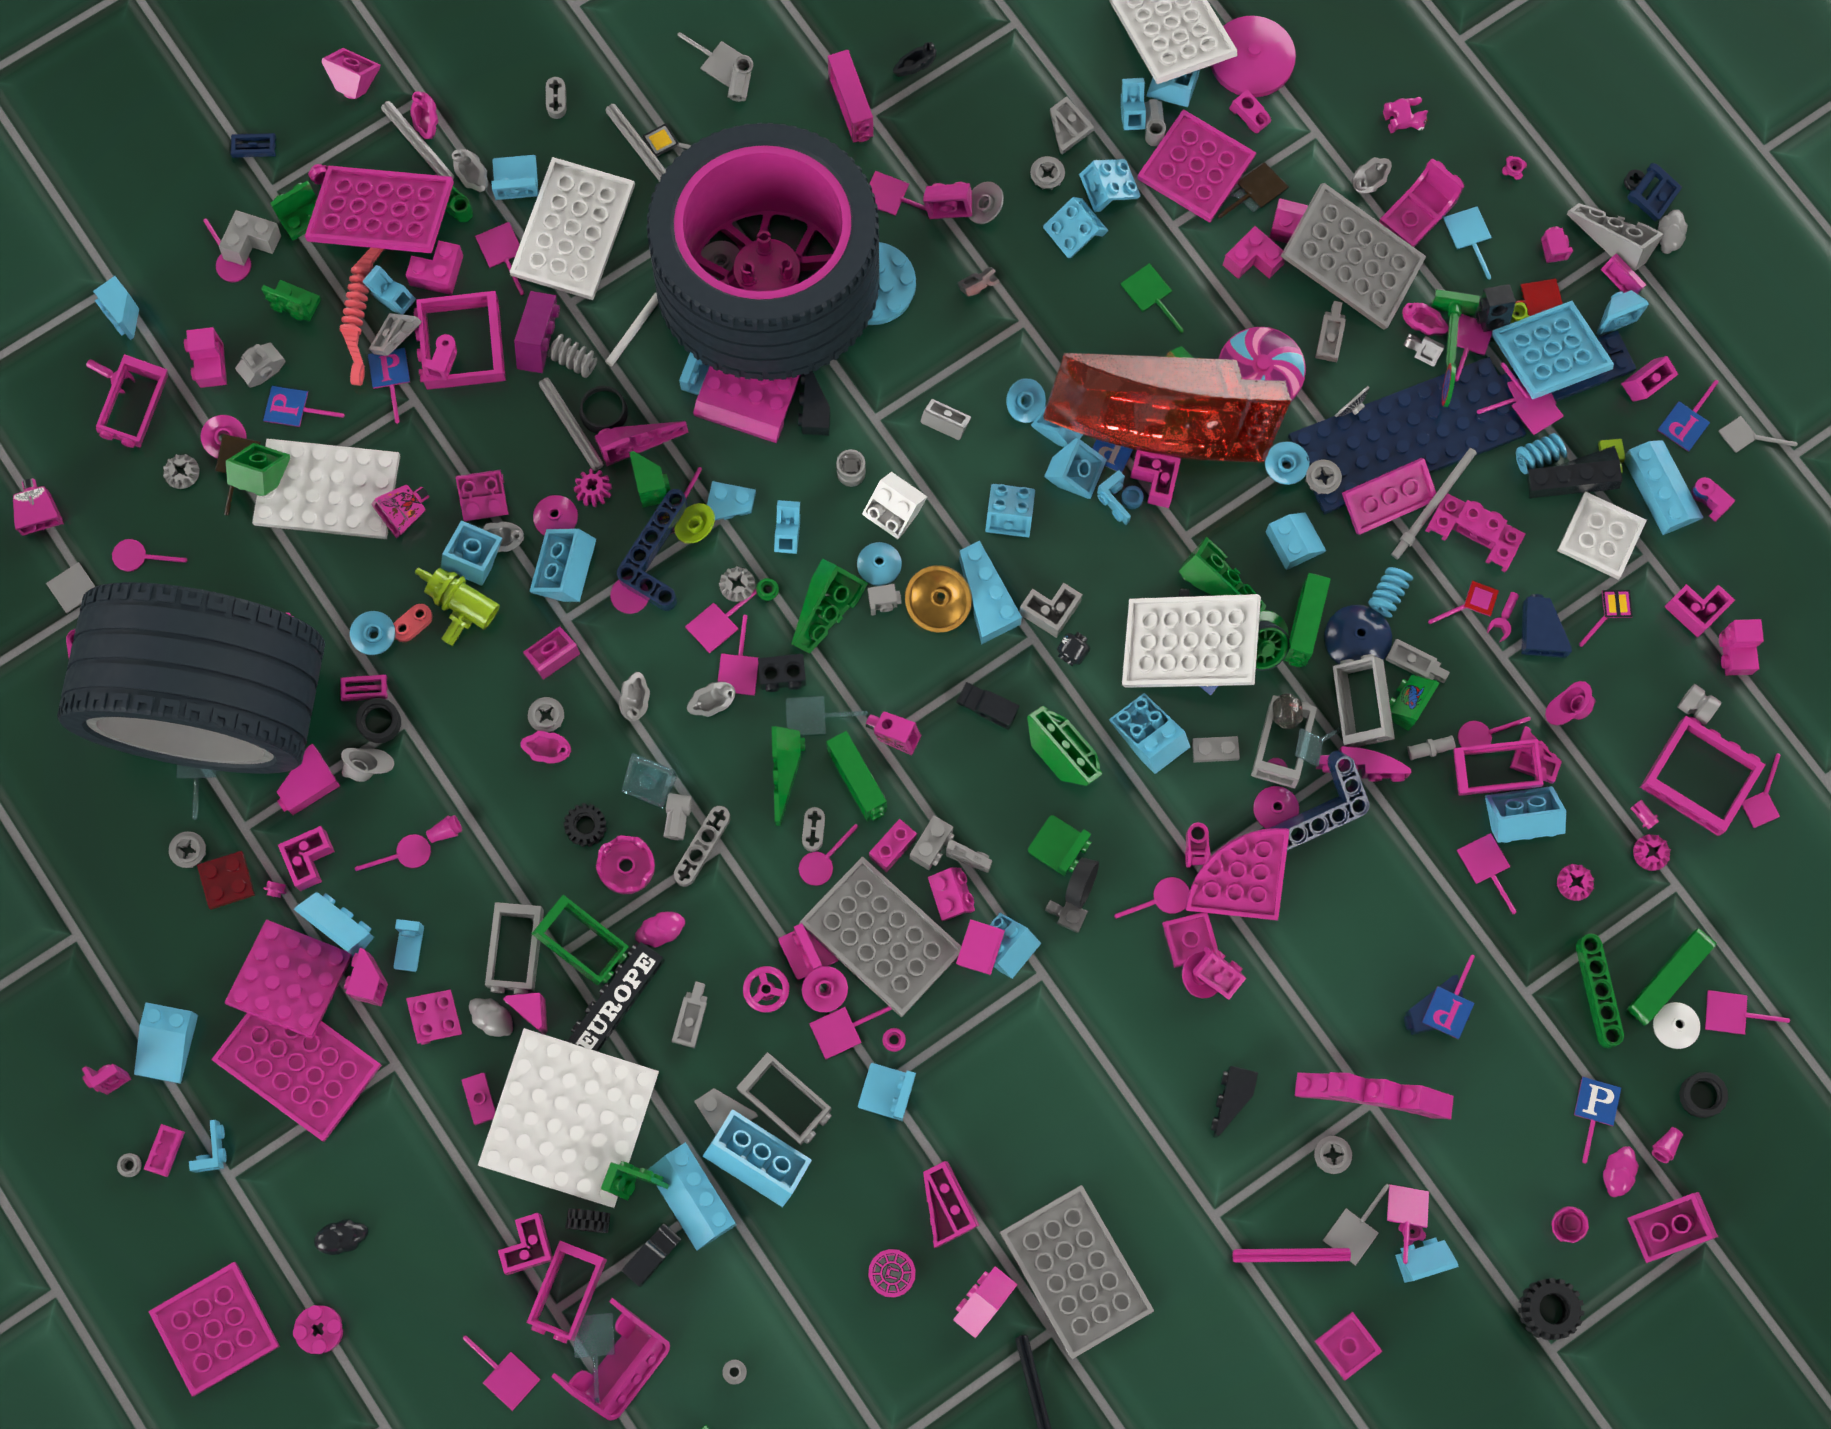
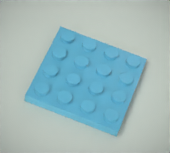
(1552, 349)

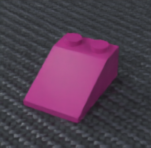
(1672, 1227)

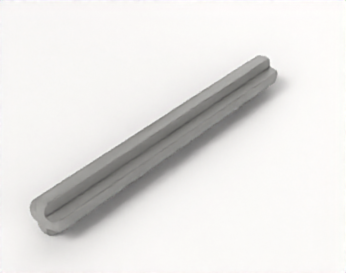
(415, 139)
(635, 141)
(571, 424)

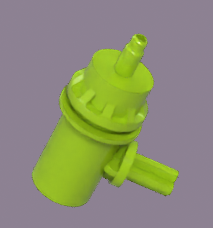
(467, 603)

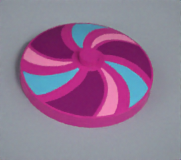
(1267, 355)

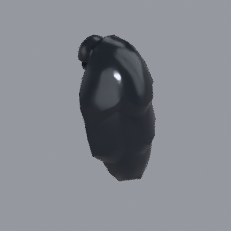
(916, 60)
(340, 1237)

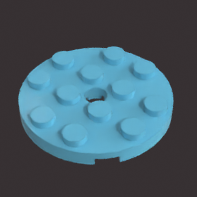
(896, 285)

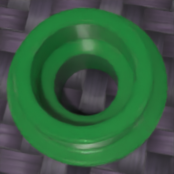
(767, 582)

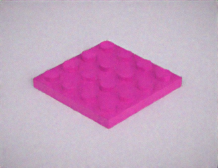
(1196, 165)
(288, 979)
(214, 1329)

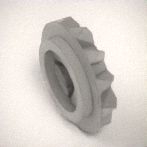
(1047, 163)
(1329, 469)
(181, 481)
(739, 593)
(545, 704)
(182, 841)
(1340, 1146)

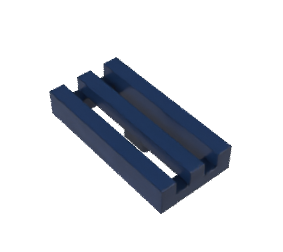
(253, 149)

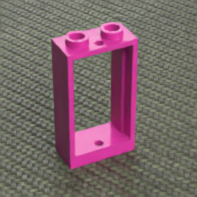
(850, 96)
(144, 369)
(1461, 774)
(544, 1291)

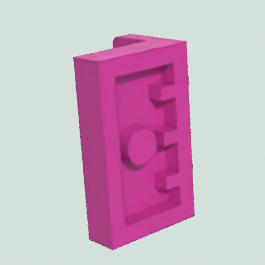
(1219, 973)
(106, 1078)

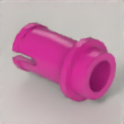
(1644, 814)

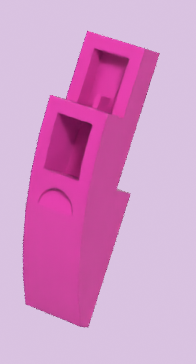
(1372, 764)

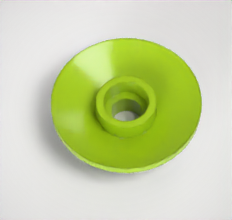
(695, 523)

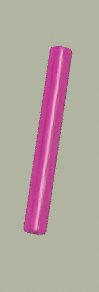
(1291, 1255)

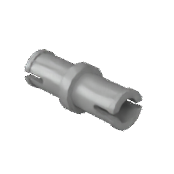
(1431, 747)

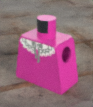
(34, 509)

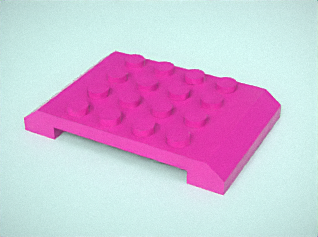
(746, 404)

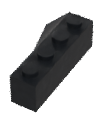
(1588, 473)

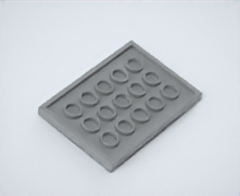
(1353, 256)
(881, 936)
(1076, 1272)

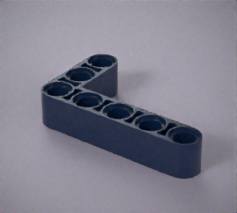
(651, 549)
(1324, 812)

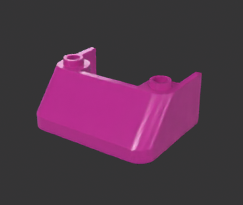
(623, 1373)

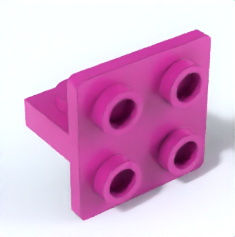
(805, 952)

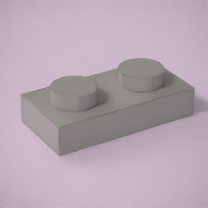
(1215, 749)

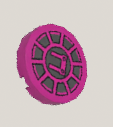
(891, 1273)

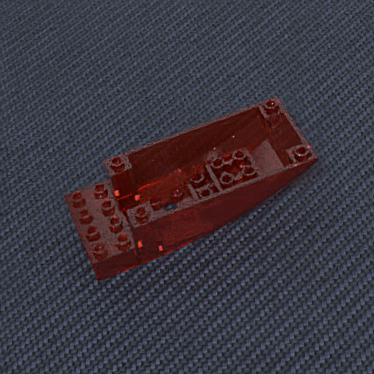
(1169, 405)

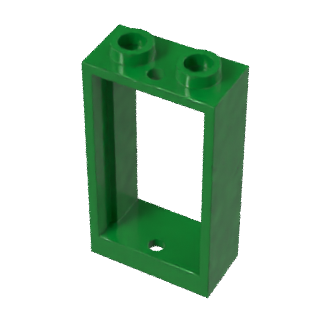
(1307, 619)
(857, 776)
(565, 903)

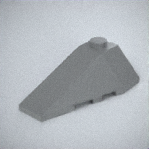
(1618, 237)

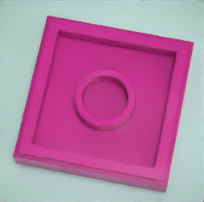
(1188, 936)
(1348, 1346)

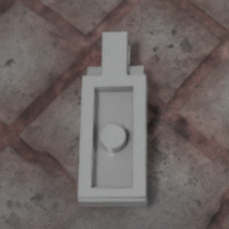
(1331, 334)
(1416, 661)
(690, 1017)

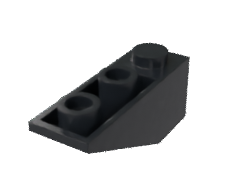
(816, 410)
(1237, 1091)

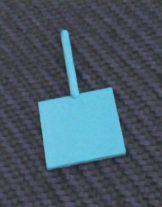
(1468, 229)

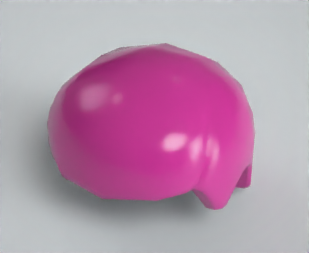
(1570, 1224)

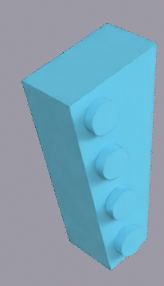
(991, 602)

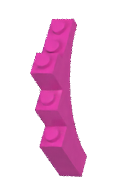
(1375, 1092)

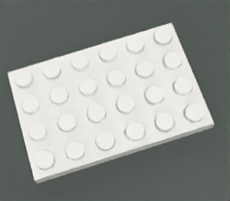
(1175, 35)
(572, 228)
(329, 489)
(1191, 641)

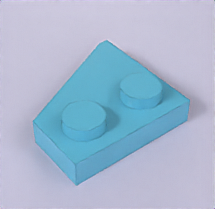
(730, 500)

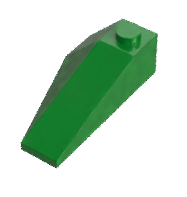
(1212, 574)
(827, 599)
(786, 758)

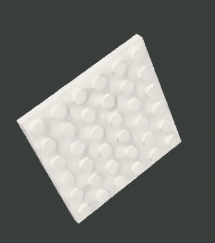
(567, 1116)

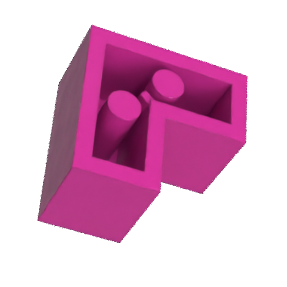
(1254, 250)
(438, 273)
(208, 357)
(1158, 470)
(1696, 612)
(1740, 646)
(301, 853)
(532, 1250)
(984, 1301)

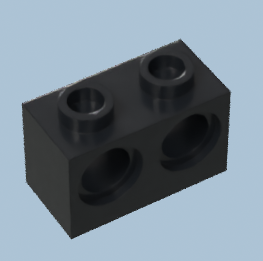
(1495, 307)
(781, 666)

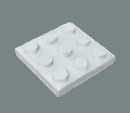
(1601, 535)

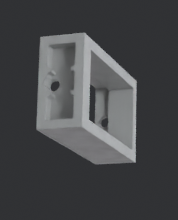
(1349, 734)
(1274, 772)
(513, 910)
(753, 1077)

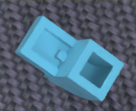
(1132, 104)
(387, 291)
(787, 527)

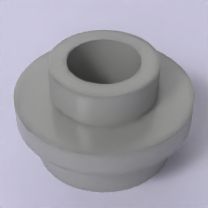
(122, 1162)
(742, 1372)

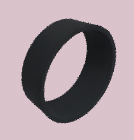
(619, 422)
(1082, 882)

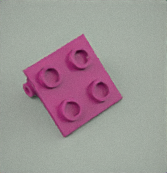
(433, 1016)

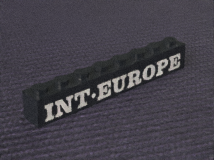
(616, 998)

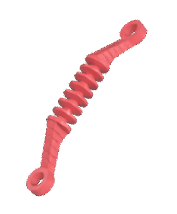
(353, 313)

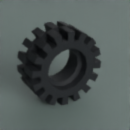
(585, 811)
(588, 1220)

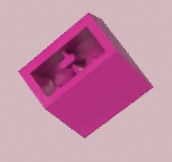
(366, 980)

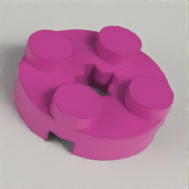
(304, 1330)

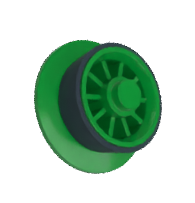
(1272, 640)

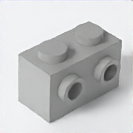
(931, 843)

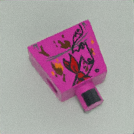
(400, 508)
(895, 731)

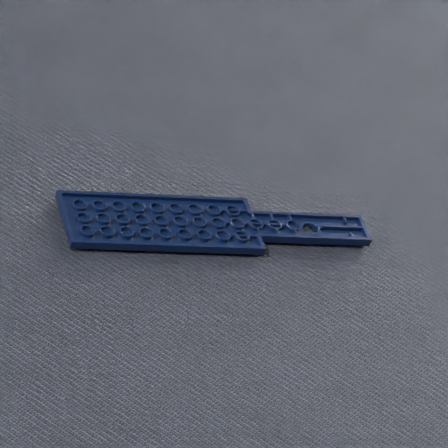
(1417, 425)

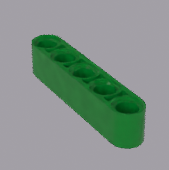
(1671, 976)
(1595, 1001)

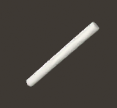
(631, 332)

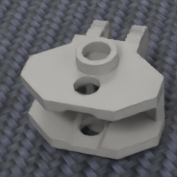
(259, 364)

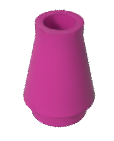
(445, 829)
(1666, 1147)

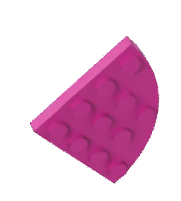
(1243, 877)

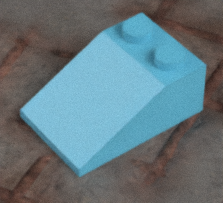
(164, 1042)

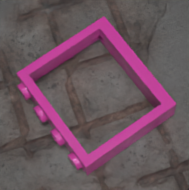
(460, 302)
(1684, 804)

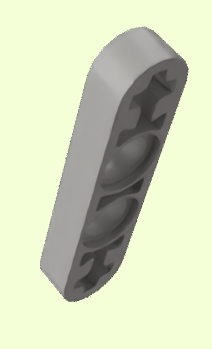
(705, 847)

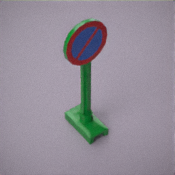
(1455, 305)

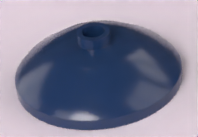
(1342, 637)

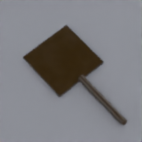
(1261, 186)
(229, 447)

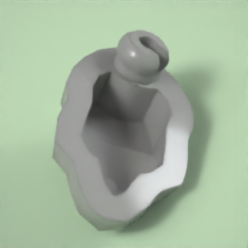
(470, 170)
(1371, 175)
(1674, 231)
(511, 534)
(634, 697)
(711, 699)
(491, 1017)

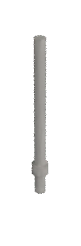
(1408, 538)

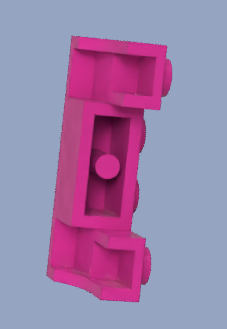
(1480, 526)

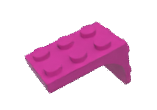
(1423, 203)

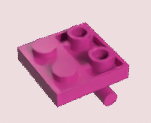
(482, 495)

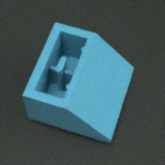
(1175, 90)
(118, 306)
(1016, 945)

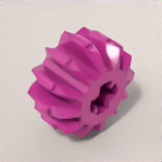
(587, 494)

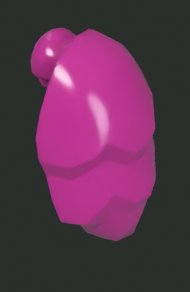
(424, 114)
(1424, 318)
(546, 747)
(660, 929)
(1620, 1172)

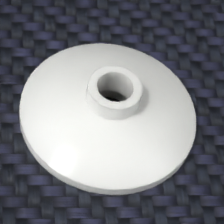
(1665, 1025)

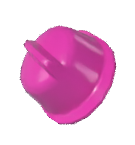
(1571, 704)

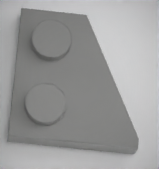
(1069, 124)
(393, 333)
(967, 856)
(717, 1106)

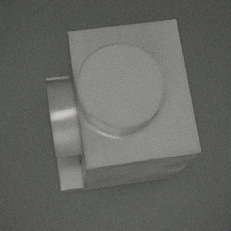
(883, 598)

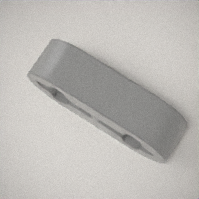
(560, 97)
(819, 829)

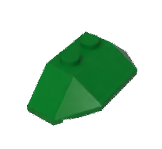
(1063, 747)

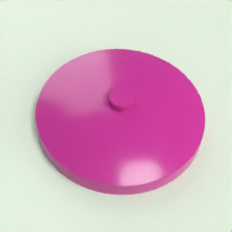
(1262, 59)

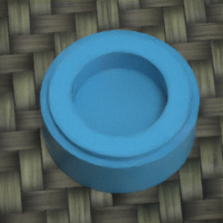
(1132, 497)

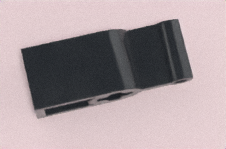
(988, 705)
(651, 1255)

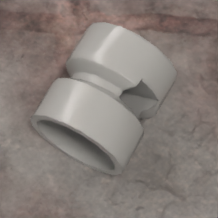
(851, 467)
(1699, 704)

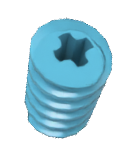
(1539, 451)
(1388, 590)

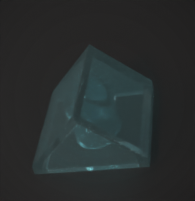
(648, 780)

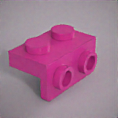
(951, 893)

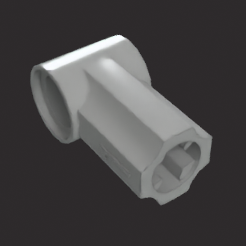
(740, 79)
(1154, 122)
(677, 810)

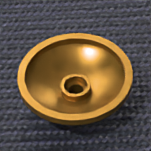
(926, 606)

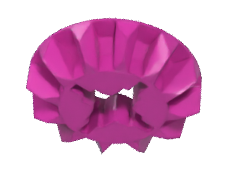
(1641, 849)
(1575, 893)

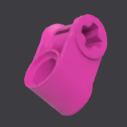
(1197, 851)

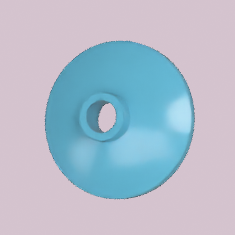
(1033, 402)
(1287, 453)
(883, 573)
(365, 625)

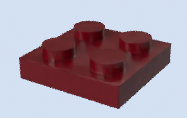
(226, 880)

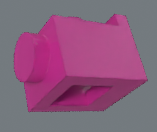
(1556, 245)

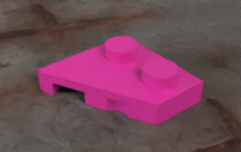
(1523, 761)

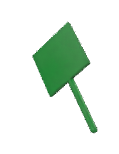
(1148, 288)

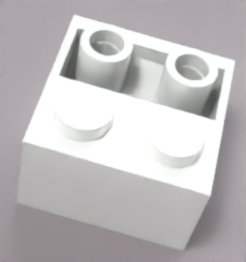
(894, 505)

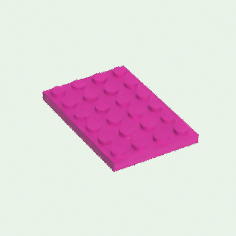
(379, 209)
(299, 1075)

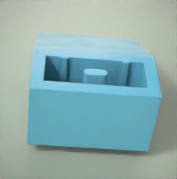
(1150, 733)

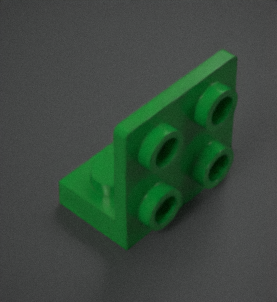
(295, 209)
(292, 299)
(621, 1179)

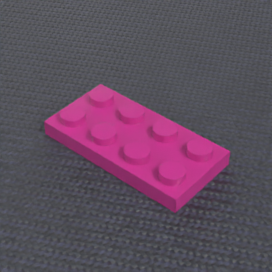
(1389, 496)

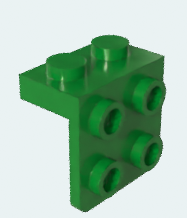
(1059, 845)

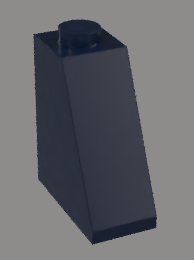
(1542, 629)
(1415, 1015)

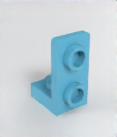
(1113, 485)
(408, 945)
(205, 1162)

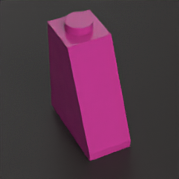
(306, 782)

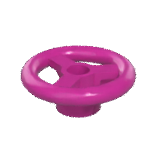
(782, 993)

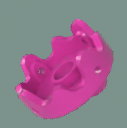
(621, 849)

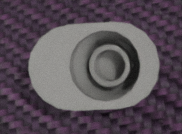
(364, 763)

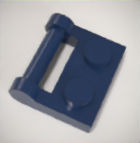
(1659, 197)

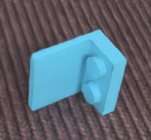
(515, 177)
(1108, 182)
(1074, 226)
(693, 375)
(1010, 510)
(886, 1091)

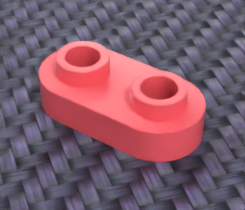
(413, 623)

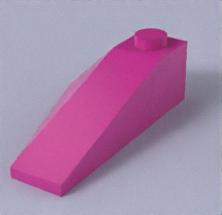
(619, 441)

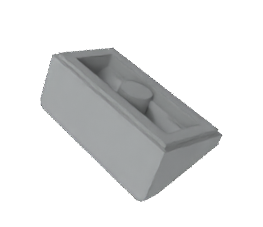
(945, 419)

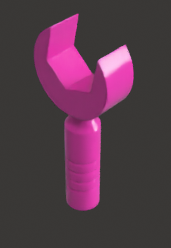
(107, 372)
(1502, 622)

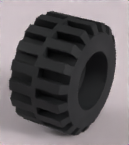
(1570, 1303)

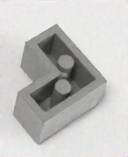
(247, 233)
(1051, 614)

